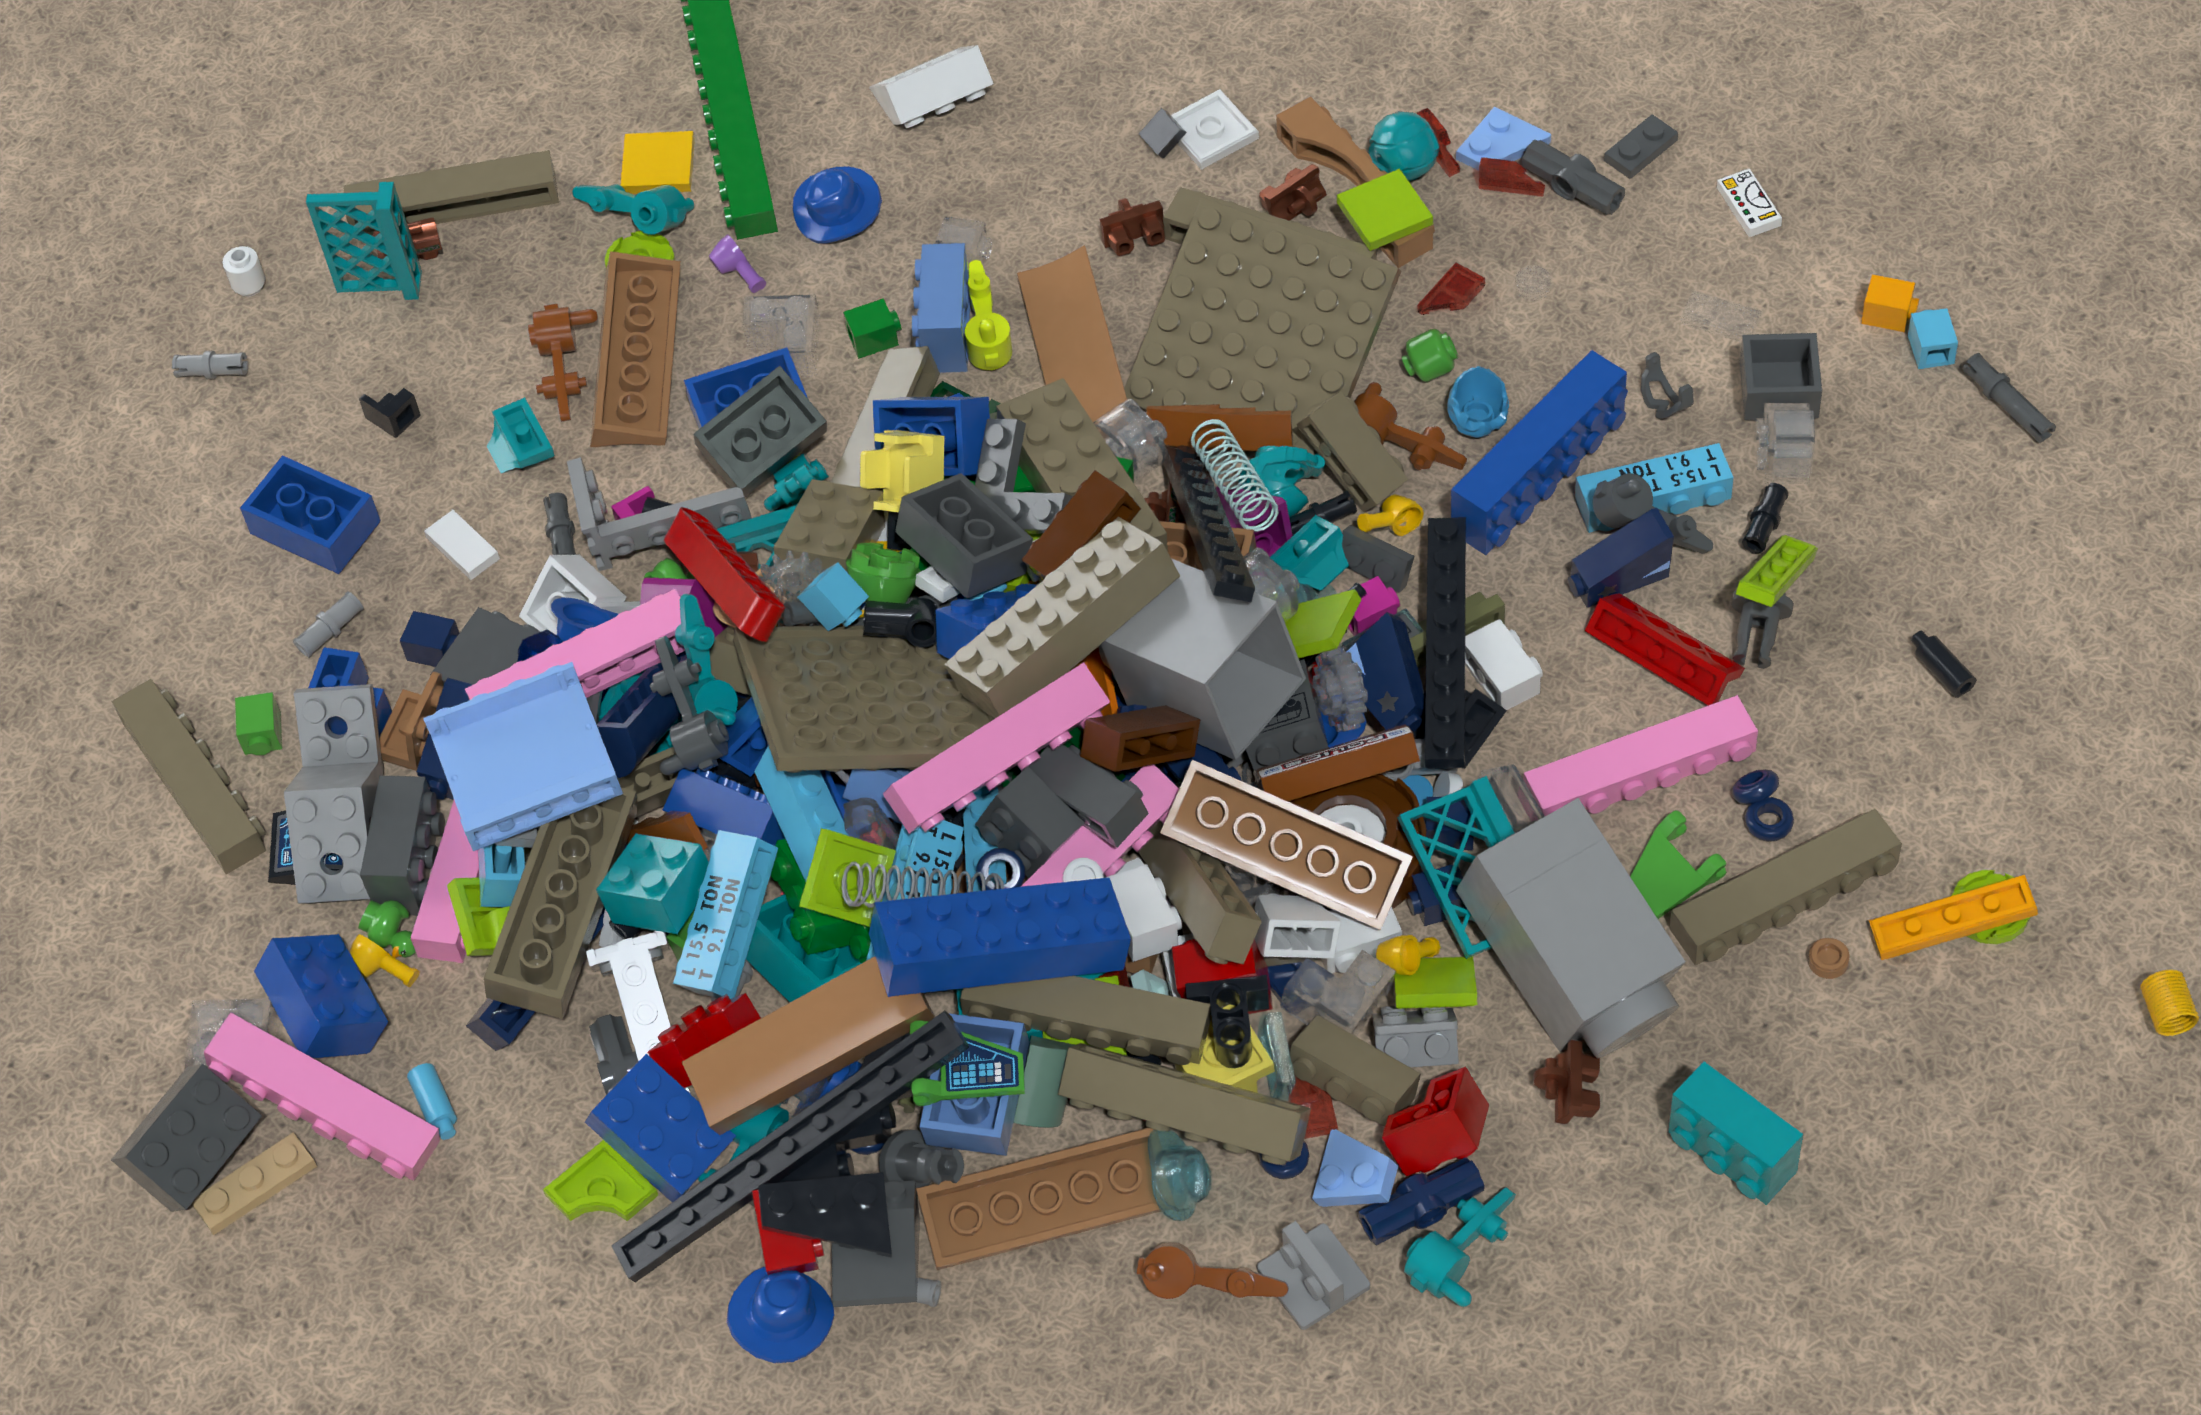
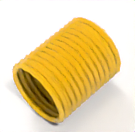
(2169, 1002)

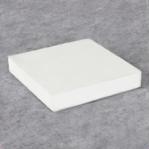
(1213, 129)

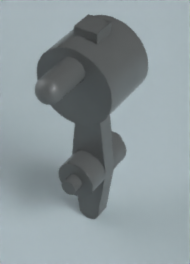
(1629, 497)
(698, 737)

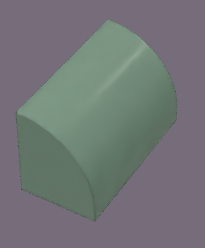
(1042, 1077)

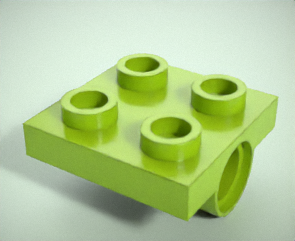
(477, 924)

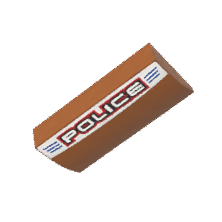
(1339, 764)

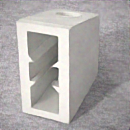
(1295, 927)

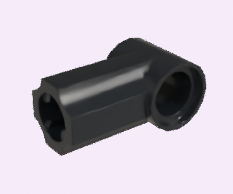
(901, 620)

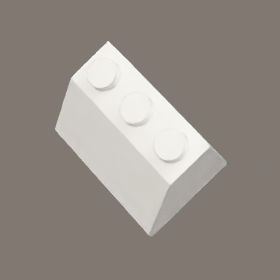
(933, 86)

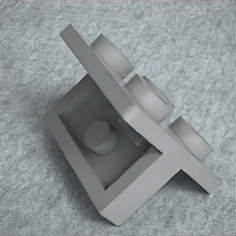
(1417, 1036)
(1317, 1273)

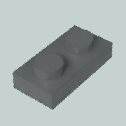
(1641, 146)
(1376, 558)

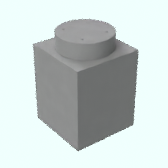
(1208, 659)

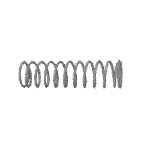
(914, 890)

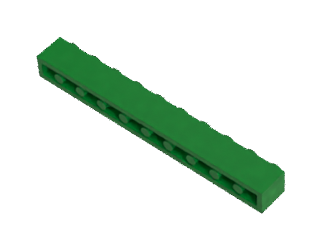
(732, 117)

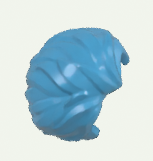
(1478, 402)

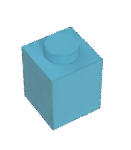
(1932, 338)
(834, 597)

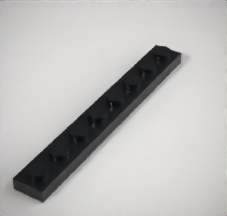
(1445, 644)

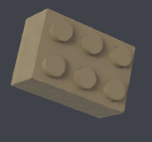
(831, 523)

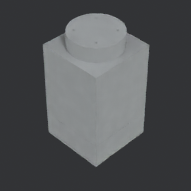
(1573, 931)

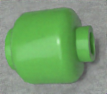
(1430, 355)

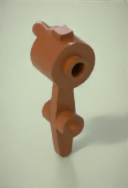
(554, 335)
(1424, 447)
(1174, 1269)

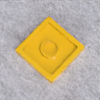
(657, 161)

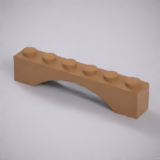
(1315, 137)

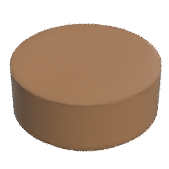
(1828, 958)

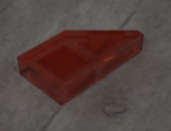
(1444, 158)
(1507, 177)
(1453, 290)
(1322, 1114)

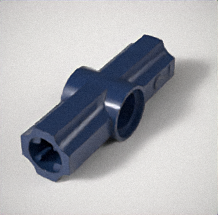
(1421, 1201)

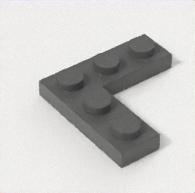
(998, 474)

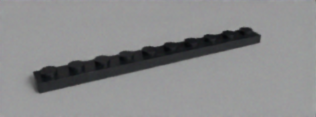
(1208, 525)
(790, 1146)

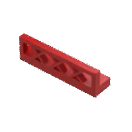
(1662, 648)

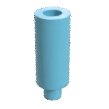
(433, 1099)

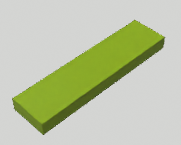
(1777, 570)

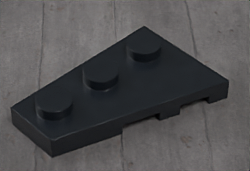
(831, 1210)

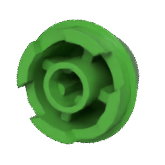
(884, 572)

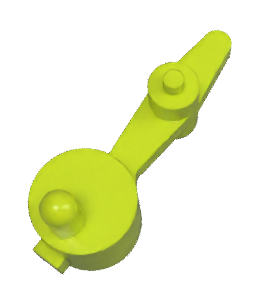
(987, 332)

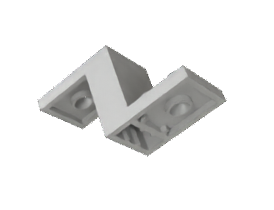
(333, 791)

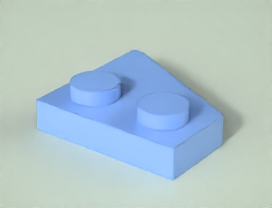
(1499, 137)
(1353, 1173)

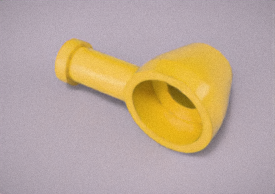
(1394, 512)
(1405, 952)
(371, 957)

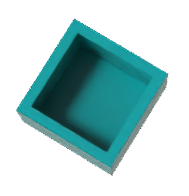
(654, 883)

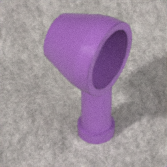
(728, 257)

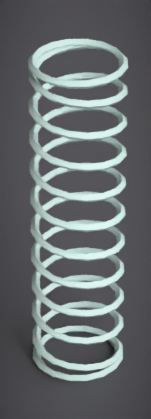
(1230, 438)

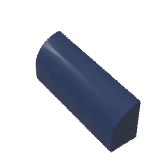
(637, 722)

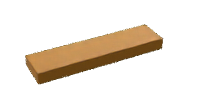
(1953, 917)

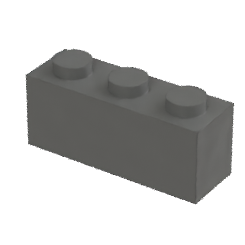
(1092, 793)

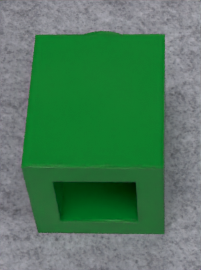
(872, 328)

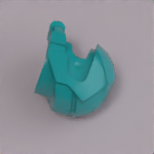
(1404, 143)
(1281, 469)

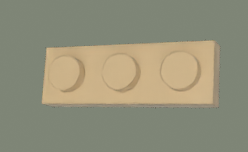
(253, 1183)

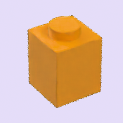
(1889, 303)

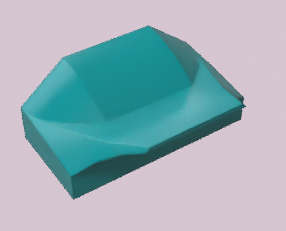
(517, 437)
(1314, 553)

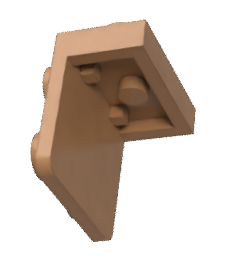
(405, 730)

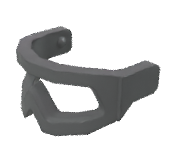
(1654, 373)

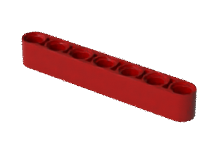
(724, 574)

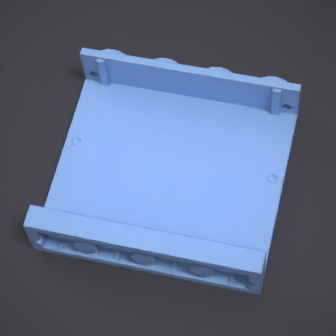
(522, 756)

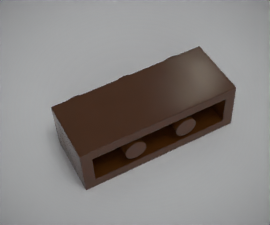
(1085, 515)
(1140, 738)

